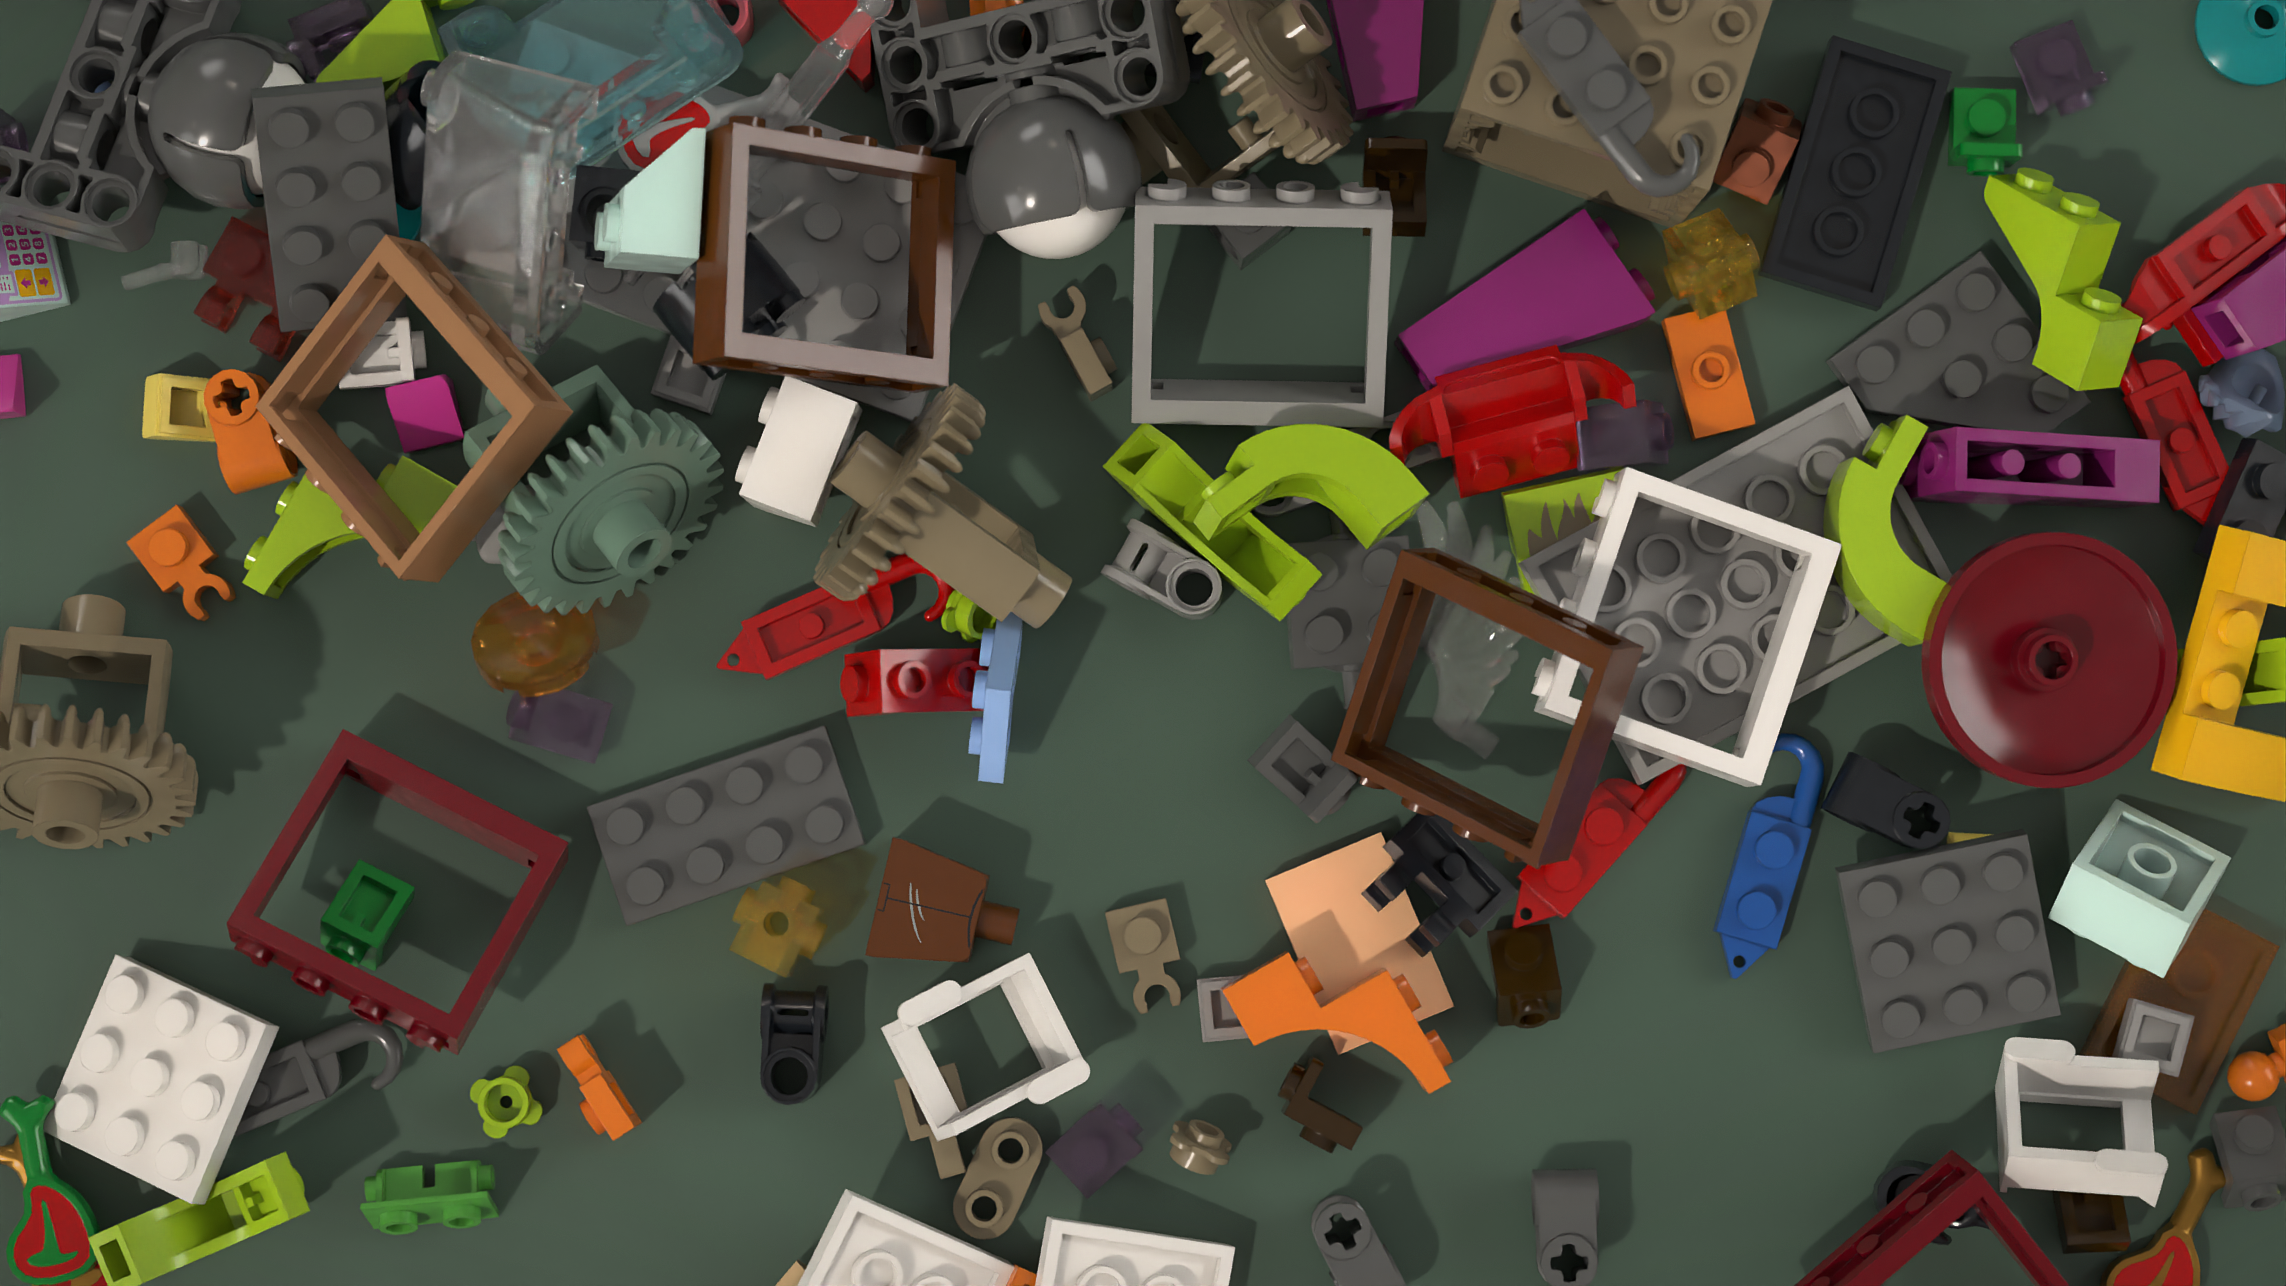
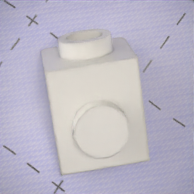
(388, 357)

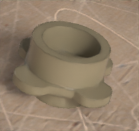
(1199, 1146)

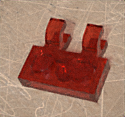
(242, 268)

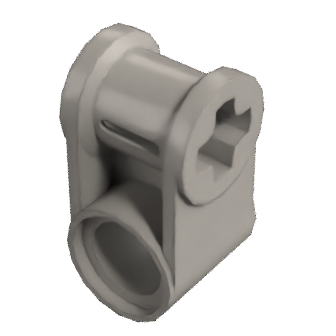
(1161, 571)

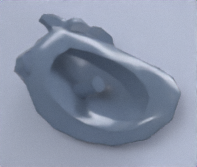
(2245, 393)

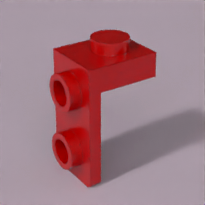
(909, 681)

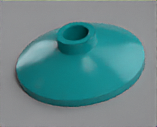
(2238, 45)

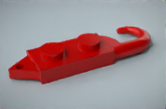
(2169, 411)
(822, 623)
(1610, 824)

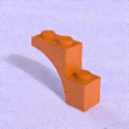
(1281, 1001)

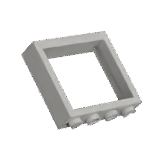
(1248, 400)

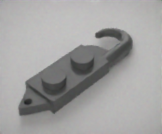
(1600, 90)
(313, 1071)

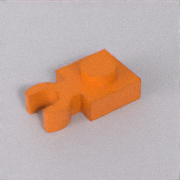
(177, 555)
(605, 1102)

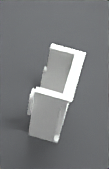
(1040, 1020)
(2053, 1074)

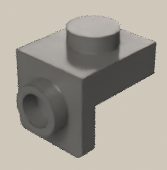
(1304, 770)
(2251, 1156)

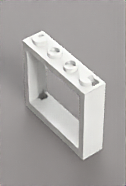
(1784, 653)

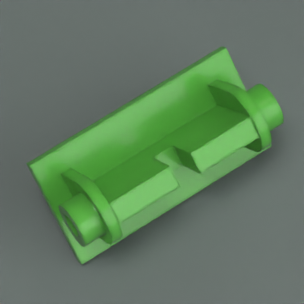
(405, 1202)

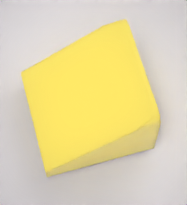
(176, 409)

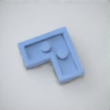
(995, 695)

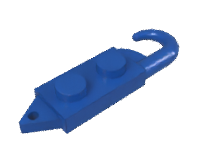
(1769, 862)

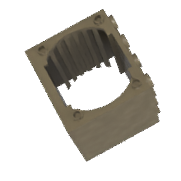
(1682, 53)

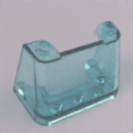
(638, 52)

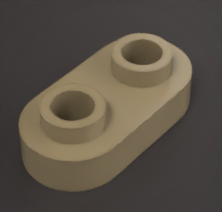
(998, 1178)

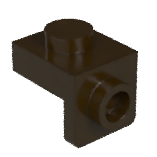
(1399, 167)
(1525, 976)
(1321, 1124)
(2091, 1222)

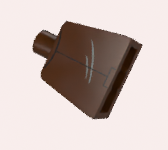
(934, 908)

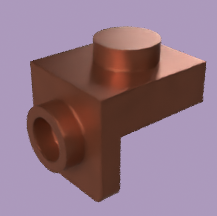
(1758, 149)

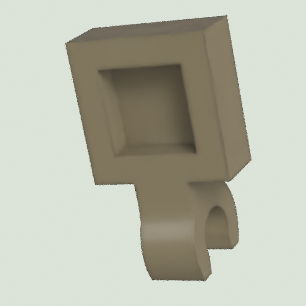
(1088, 359)
(947, 1151)

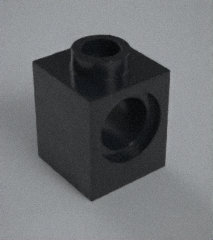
(592, 189)

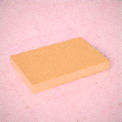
(1347, 935)

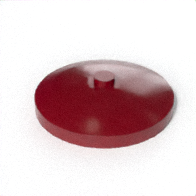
(2049, 659)

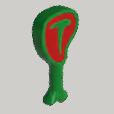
(57, 1221)

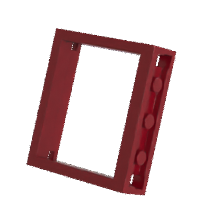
(445, 804)
(1918, 1218)

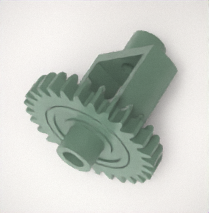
(607, 508)

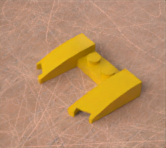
(2199, 727)

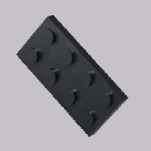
(1854, 173)

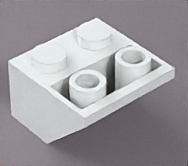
(797, 451)

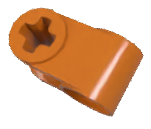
(244, 437)

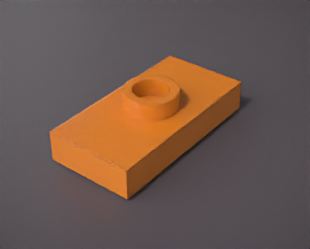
(1708, 374)

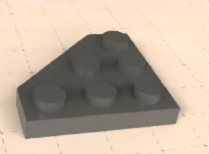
(1958, 359)

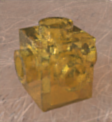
(1710, 263)
(756, 936)

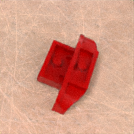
(2203, 261)
(1510, 416)

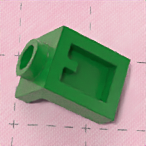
(1983, 130)
(364, 915)

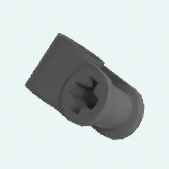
(1566, 1213)
(1361, 1257)

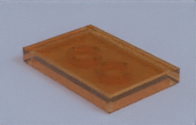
(2209, 979)

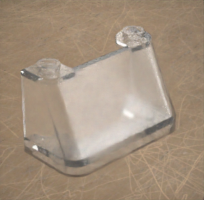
(500, 189)

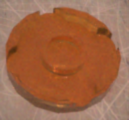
(532, 649)

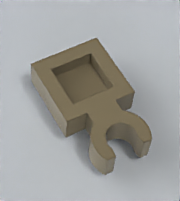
(1143, 942)

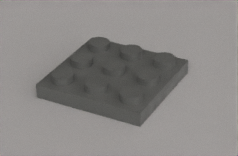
(1948, 941)

